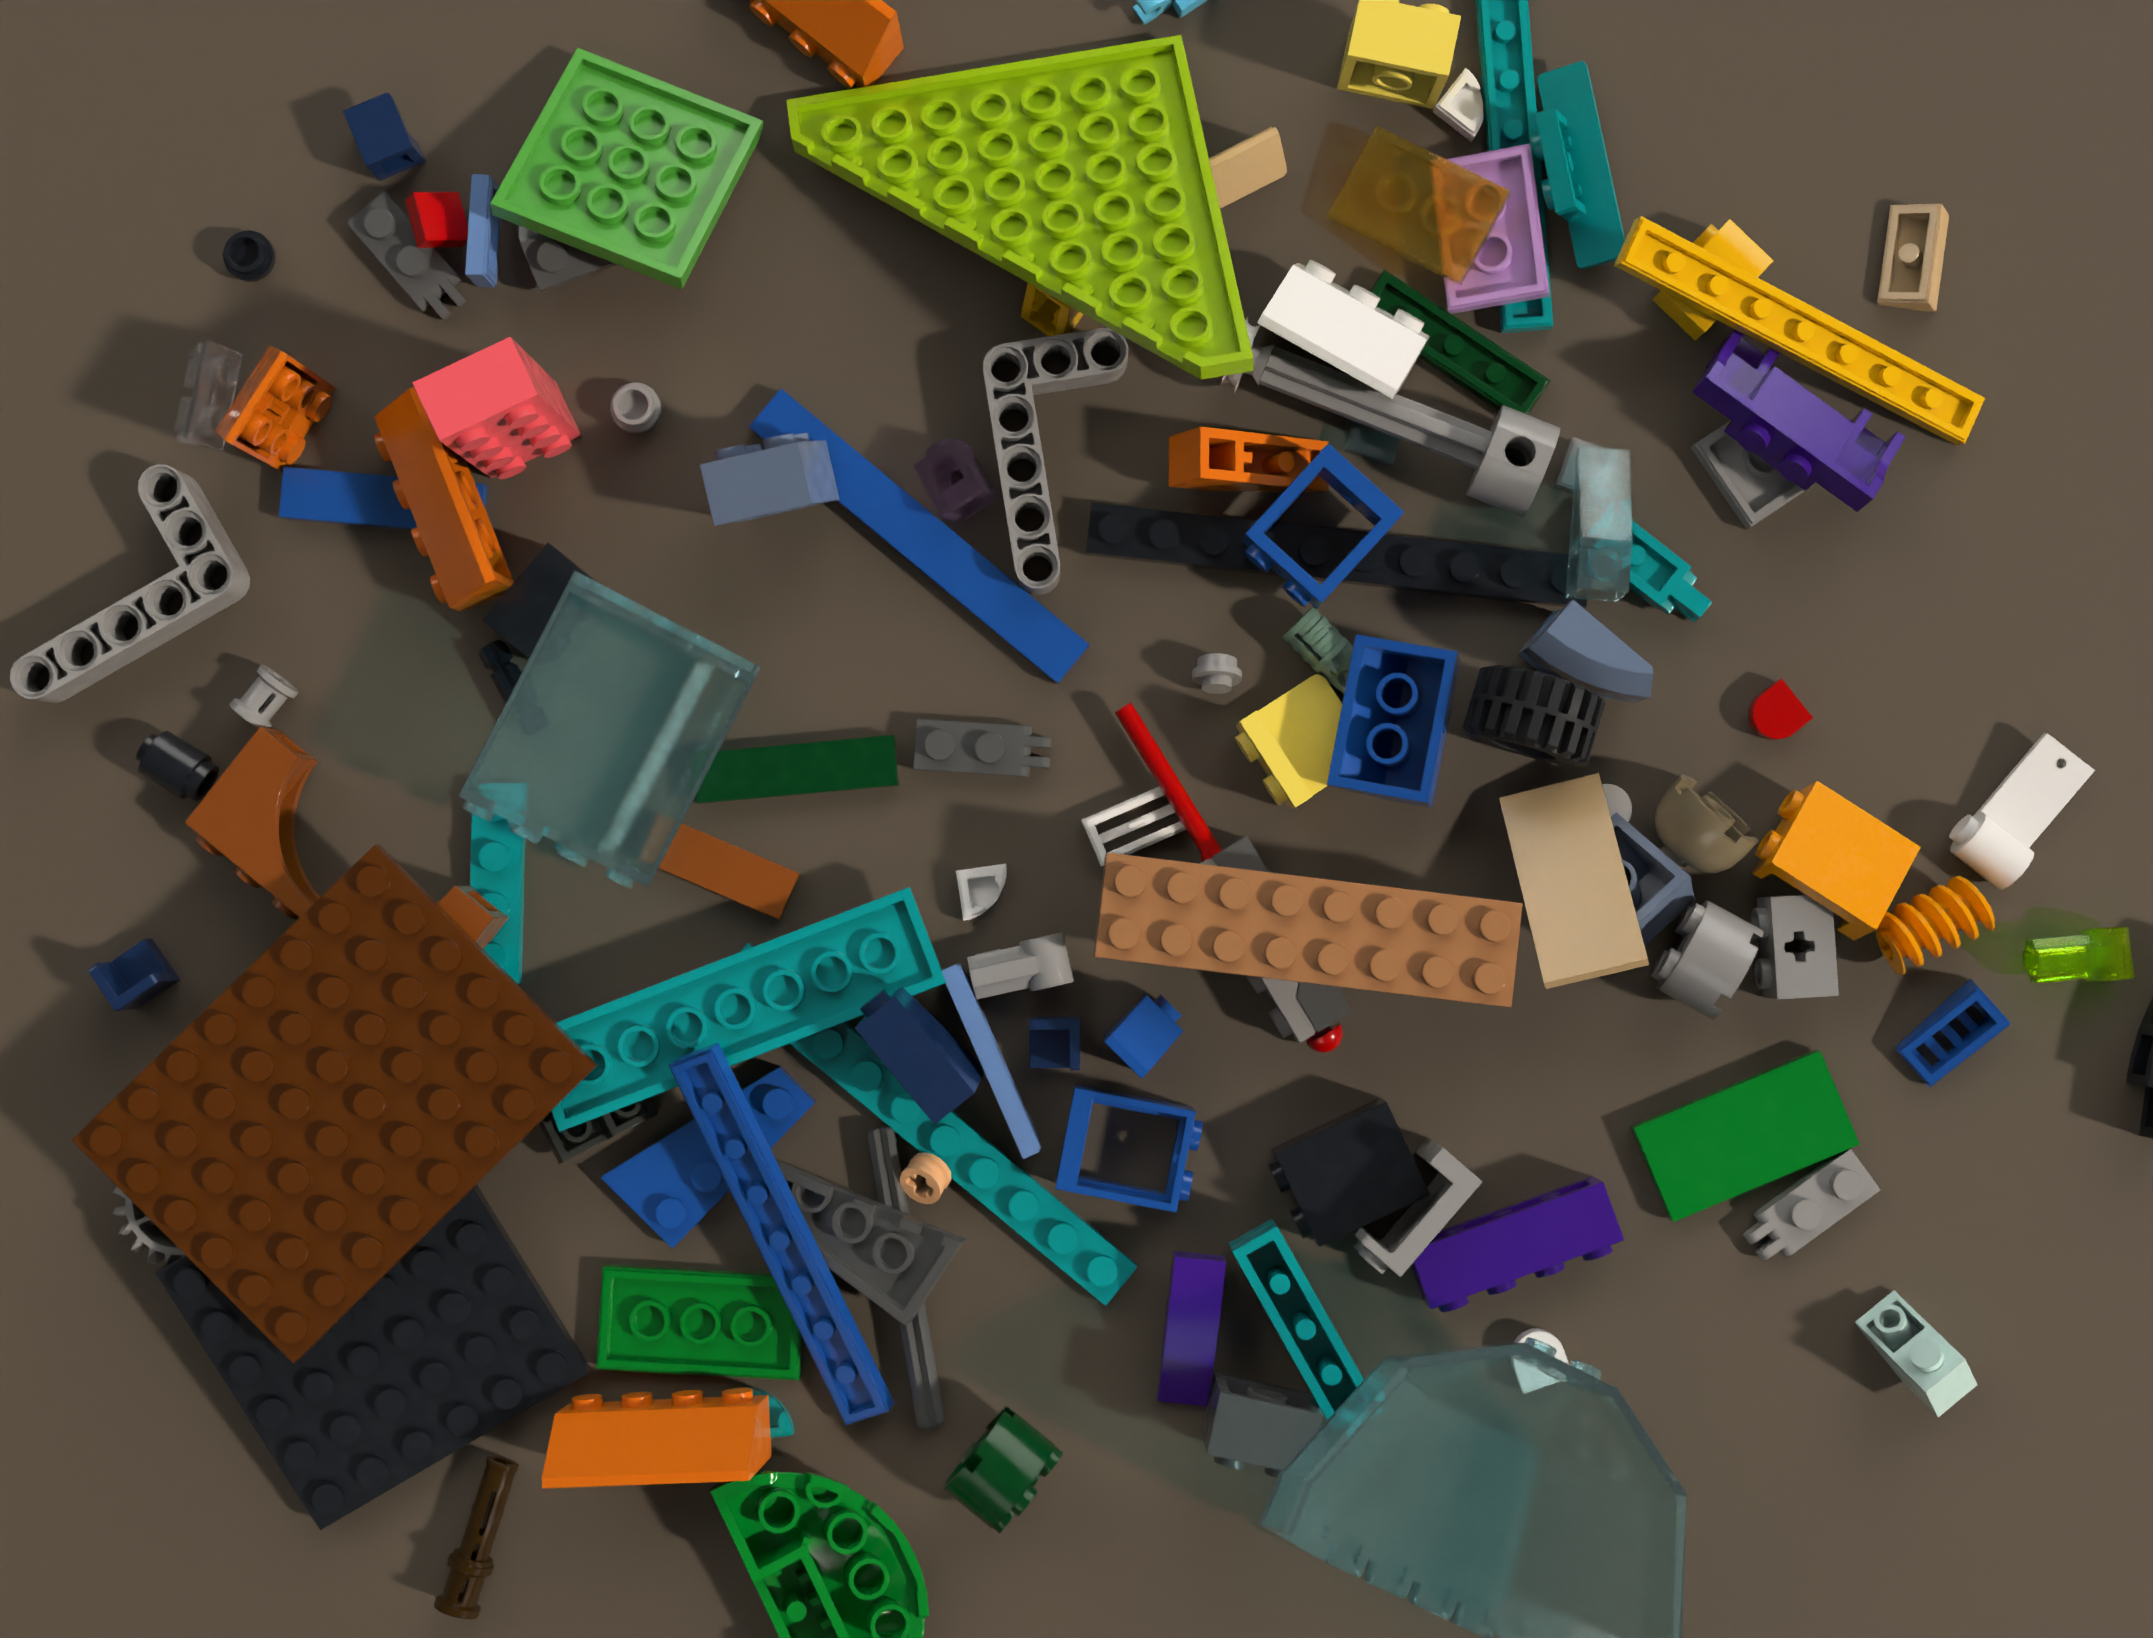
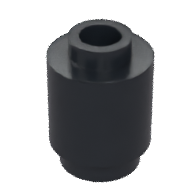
(176, 765)

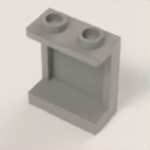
(1423, 1218)

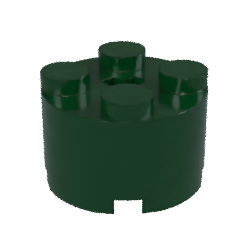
(1001, 1469)

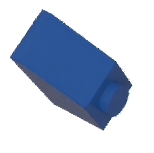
(1144, 1033)

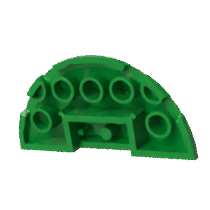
(824, 1557)

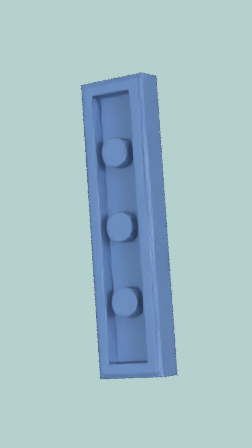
(992, 1060)

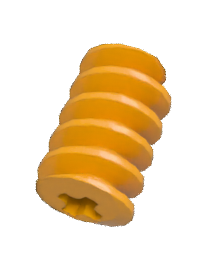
(1931, 920)

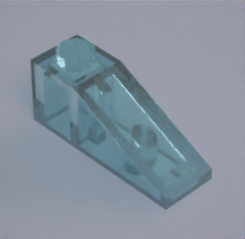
(1600, 526)

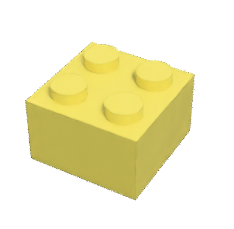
(1399, 51)

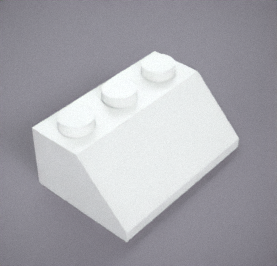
(1345, 327)

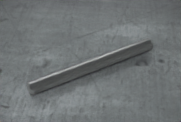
(916, 1334)

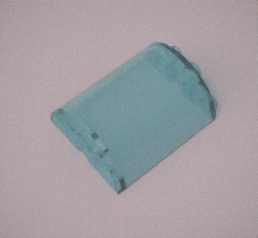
(608, 732)

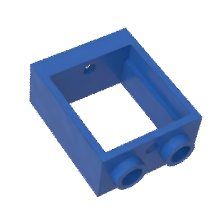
(1353, 488)
(1178, 1179)

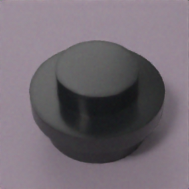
(249, 256)

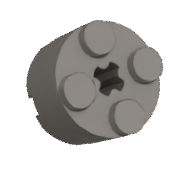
(1707, 958)

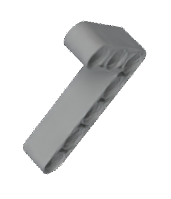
(1026, 443)
(148, 603)

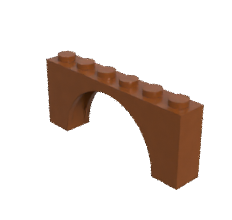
(253, 824)

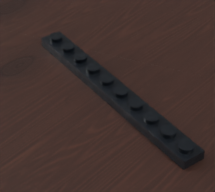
(1391, 563)

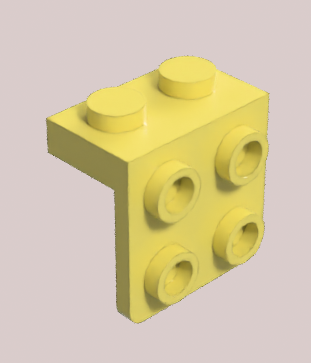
(1294, 740)

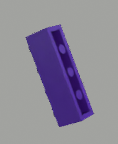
(1517, 1242)

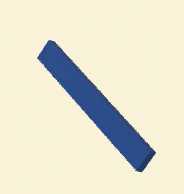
(932, 545)
(781, 1233)

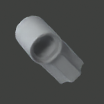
(1031, 965)

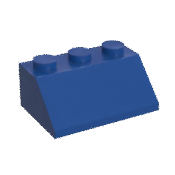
(1394, 720)

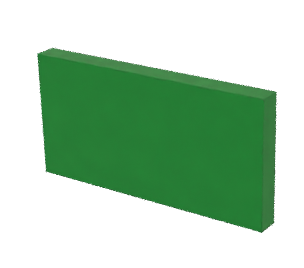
(1744, 1135)
(696, 1323)

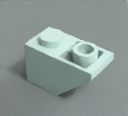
(1917, 1353)

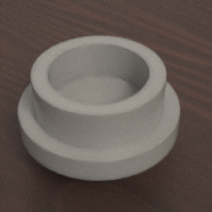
(635, 407)
(1216, 673)

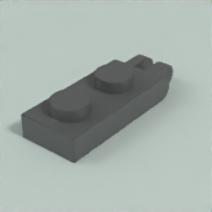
(417, 270)
(977, 748)

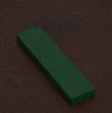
(1463, 351)
(800, 769)

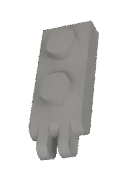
(1811, 1205)

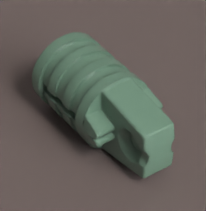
(1321, 647)

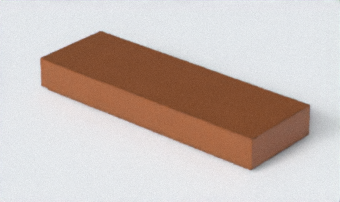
(730, 871)

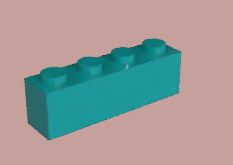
(1297, 1315)

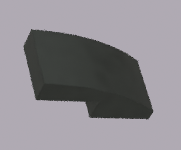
(593, 1132)

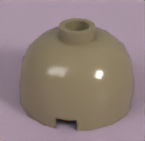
(1700, 829)

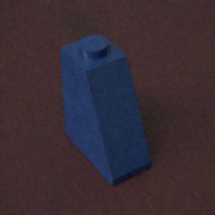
(919, 1052)

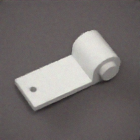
(2018, 811)

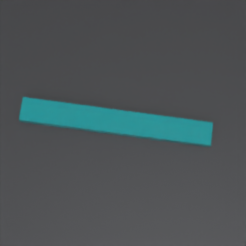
(1510, 119)

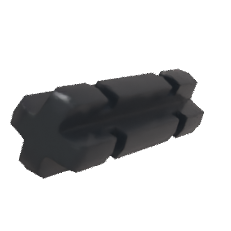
(505, 674)

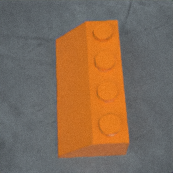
(850, 35)
(444, 505)
(658, 1439)

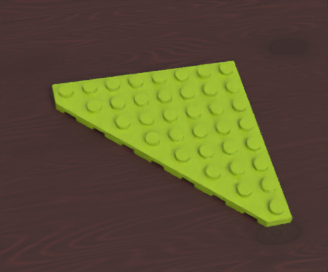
(1064, 174)

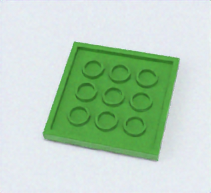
(628, 168)

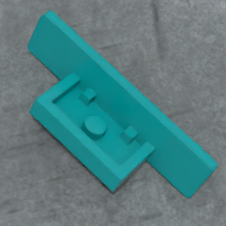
(1577, 164)

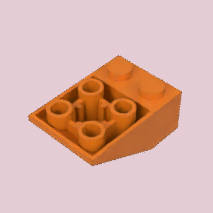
(276, 409)

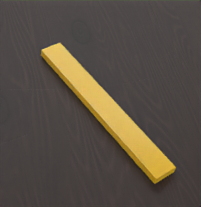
(1798, 331)

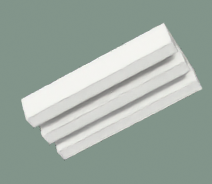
(1097, 840)

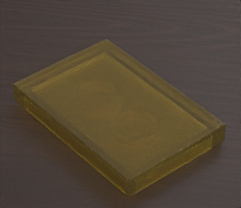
(1419, 205)

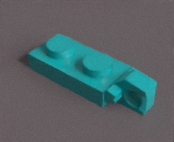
(1663, 577)

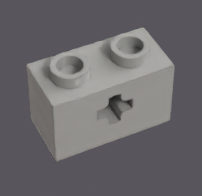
(1804, 971)

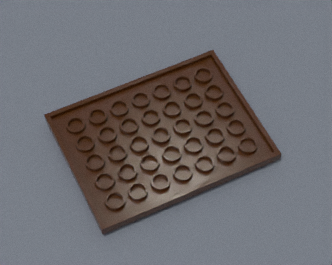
(335, 1103)

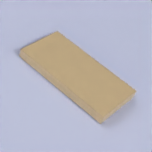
(1573, 881)

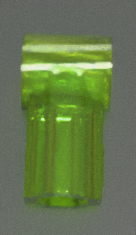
(2091, 955)

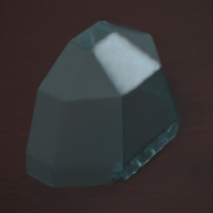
(1495, 1491)

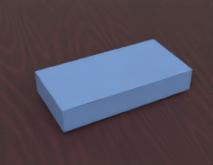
(483, 233)

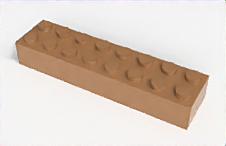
(1307, 930)

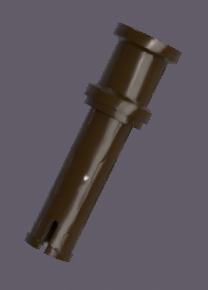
(469, 1562)

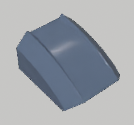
(1587, 653)

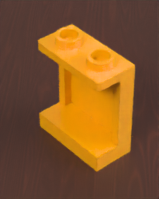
(1837, 856)

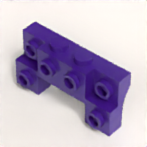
(1793, 426)

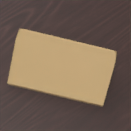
(1248, 166)
(1913, 256)

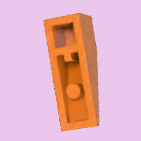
(1240, 460)

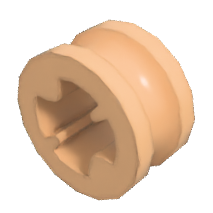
(925, 1178)

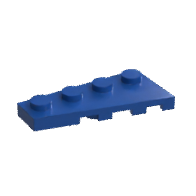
(678, 1177)

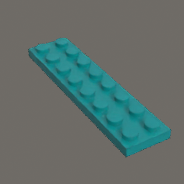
(749, 1002)

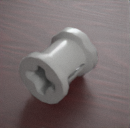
(264, 697)

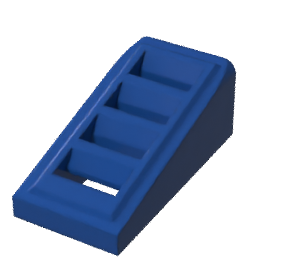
(1963, 1047)

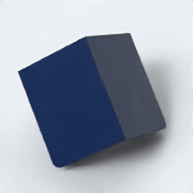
(383, 137)
(134, 976)
(1054, 1042)

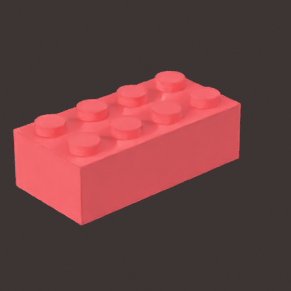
(498, 409)

